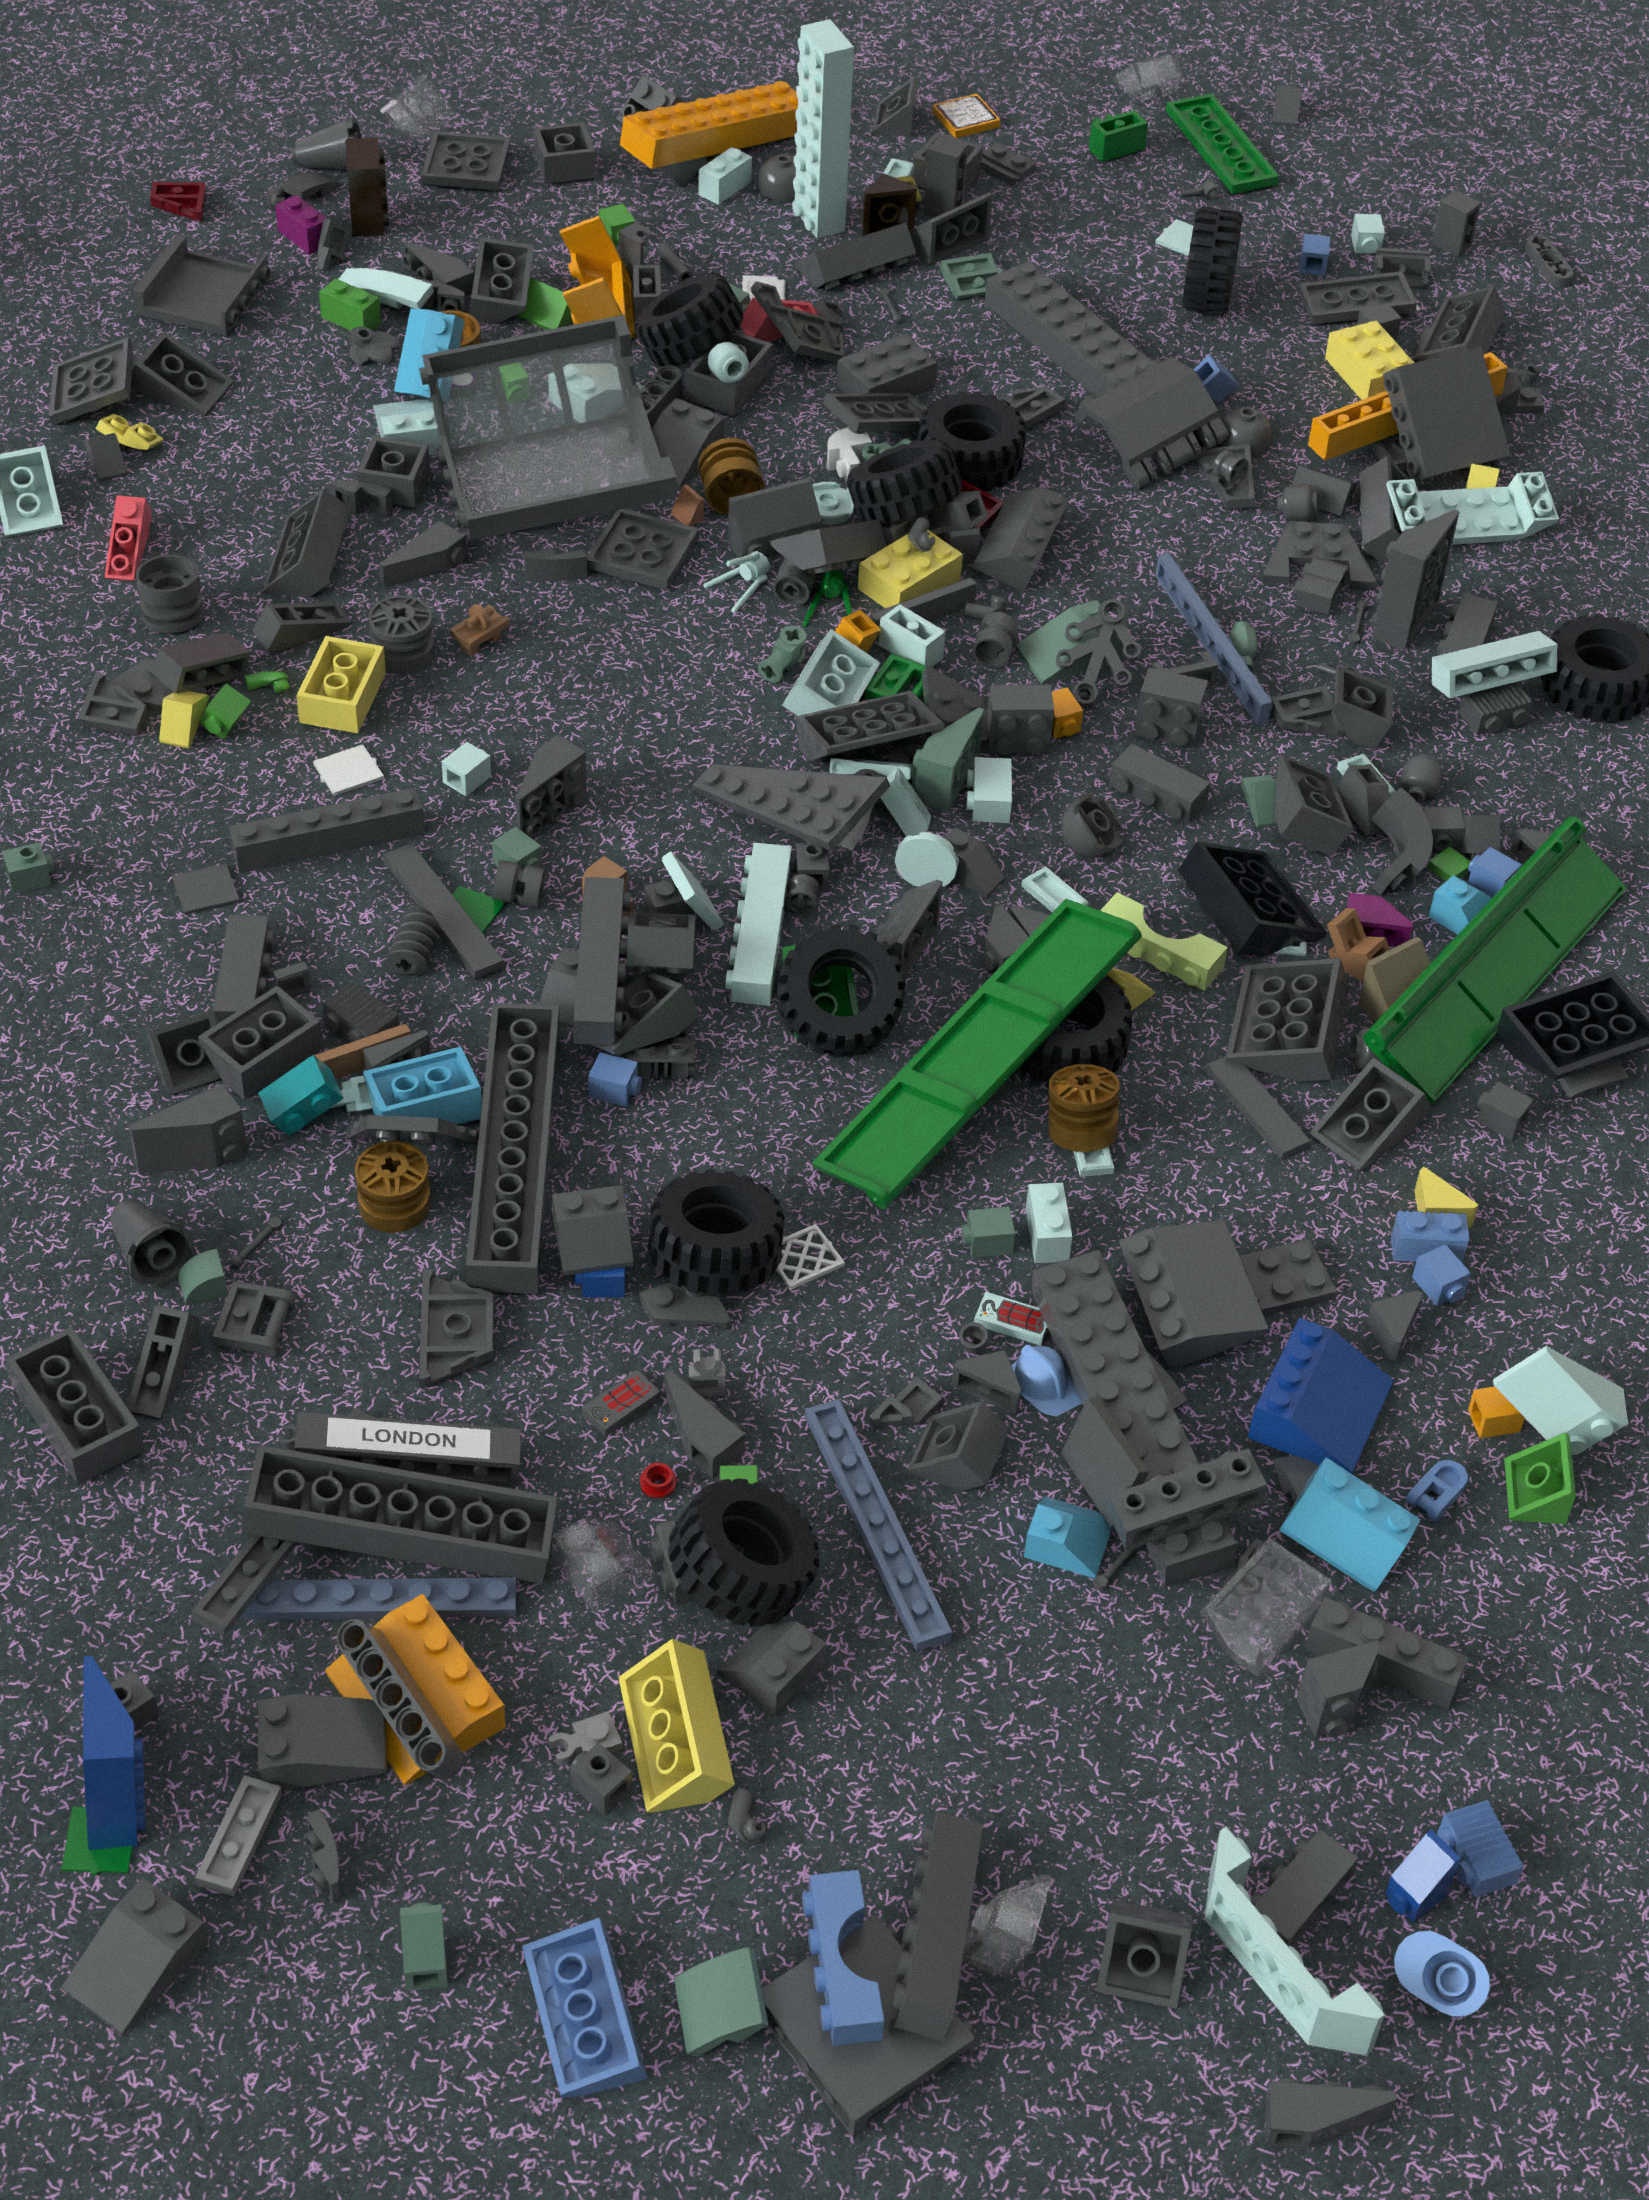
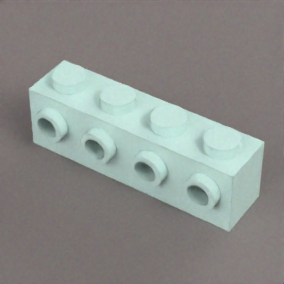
(1494, 664)

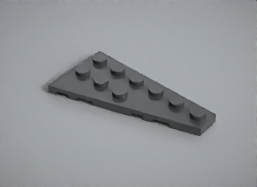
(802, 803)

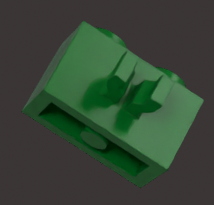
(1117, 135)

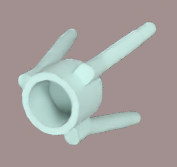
(752, 568)

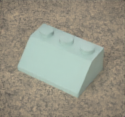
(831, 677)

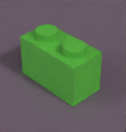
(349, 306)

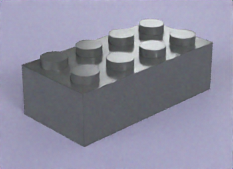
(75, 1405)

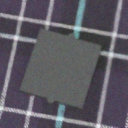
(205, 889)

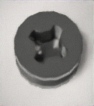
(1230, 467)
(802, 894)

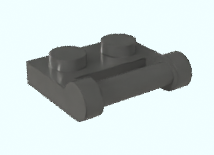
(243, 1312)

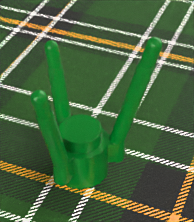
(831, 586)

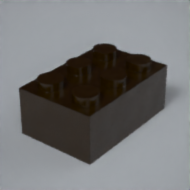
(367, 187)

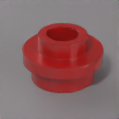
(655, 1472)

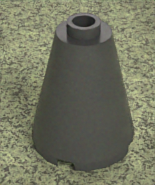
(326, 147)
(150, 1243)

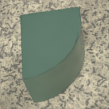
(202, 1278)

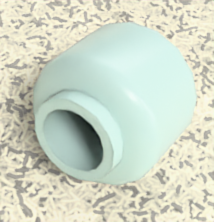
(728, 362)

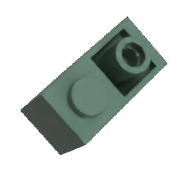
(423, 1946)

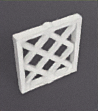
(811, 1274)

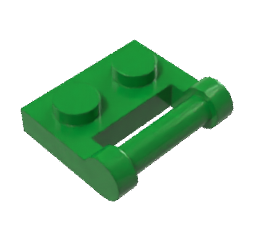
(895, 677)

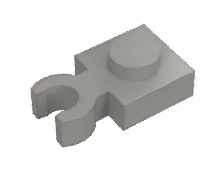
(707, 1374)
(585, 1736)

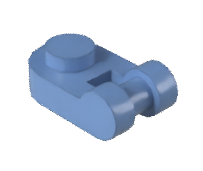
(1446, 1480)

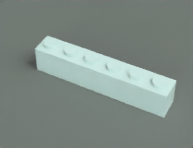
(760, 924)

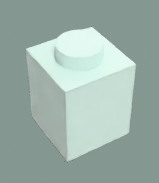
(1367, 233)
(466, 768)

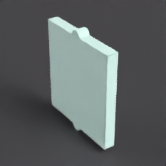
(1177, 237)

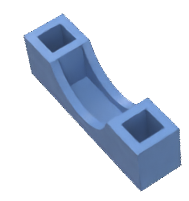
(852, 2003)

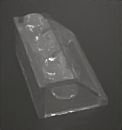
(1265, 1606)

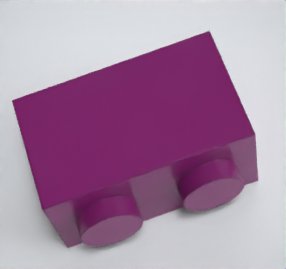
(300, 223)

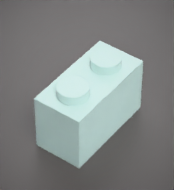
(725, 175)
(911, 637)
(991, 790)
(1048, 1222)

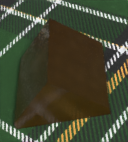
(888, 204)

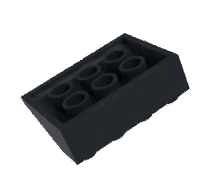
(1248, 899)
(1575, 1027)

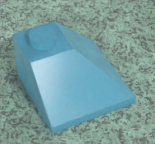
(1457, 904)
(1067, 1537)

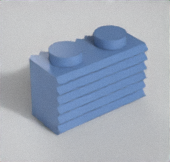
(1422, 1232)
(1483, 1847)

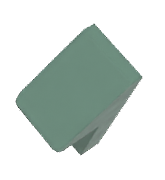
(1261, 798)

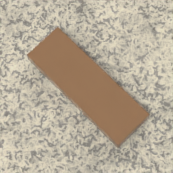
(350, 1058)

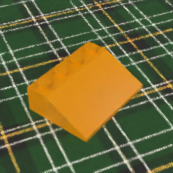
(443, 1674)

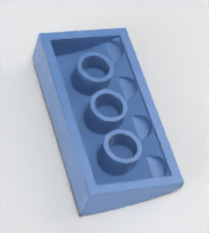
(584, 2010)

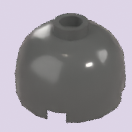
(776, 179)
(1246, 427)
(1090, 826)

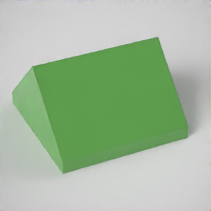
(545, 306)
(1541, 1482)

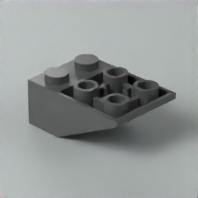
(551, 785)

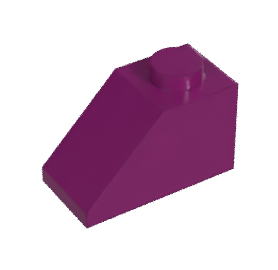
(1380, 918)

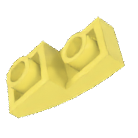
(136, 436)

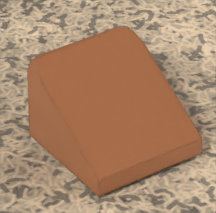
(688, 507)

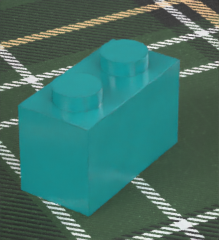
(301, 1095)

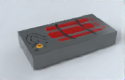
(621, 1402)

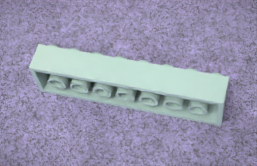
(823, 128)

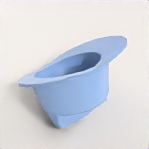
(1045, 1380)
(1442, 1973)

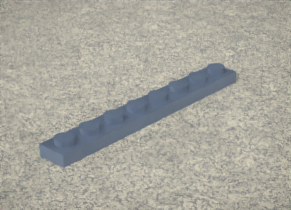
(1214, 639)
(878, 1525)
(379, 1596)

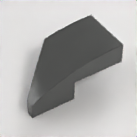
(332, 243)
(910, 1406)

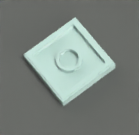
(692, 891)

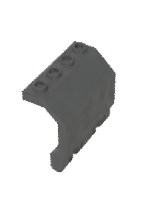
(1156, 418)

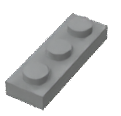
(238, 1836)

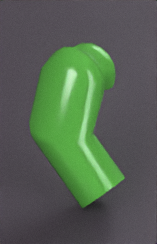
(268, 678)

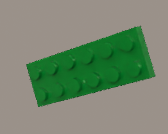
(1222, 143)

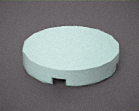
(836, 509)
(926, 859)

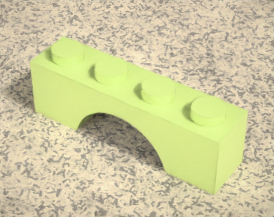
(1192, 959)

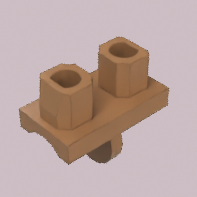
(480, 626)

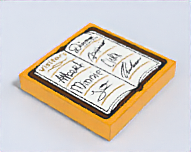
(966, 116)

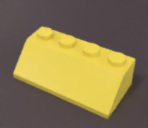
(675, 1728)

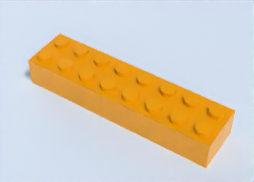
(711, 125)

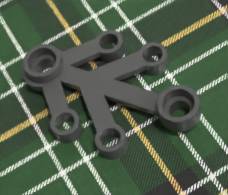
(1100, 647)

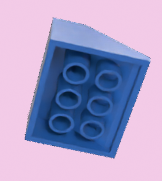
(1320, 1398)
(110, 1765)

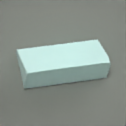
(905, 804)

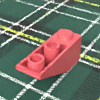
(128, 537)

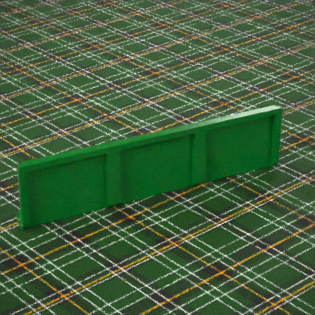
(1495, 962)
(977, 1051)

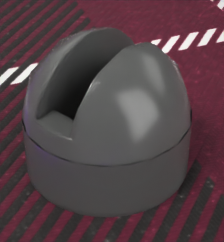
(975, 1332)

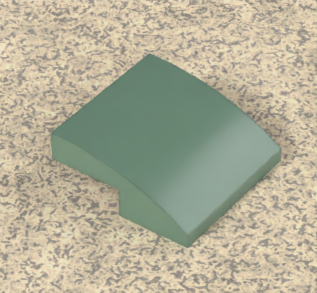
(968, 274)
(720, 2001)

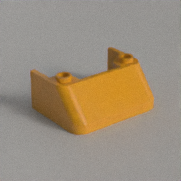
(602, 275)

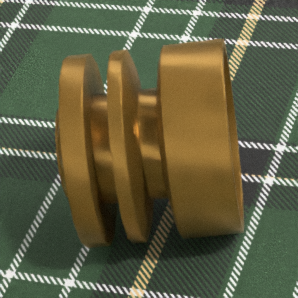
(727, 471)
(1083, 1107)
(393, 1186)

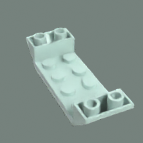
(1485, 513)
(1341, 2023)

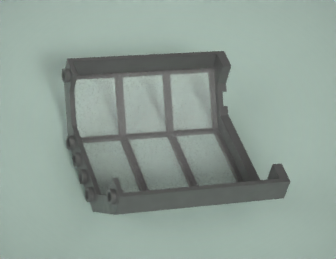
(544, 429)

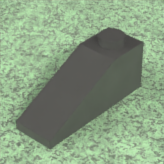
(426, 555)
(294, 624)
(162, 1360)

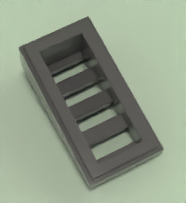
(397, 1050)

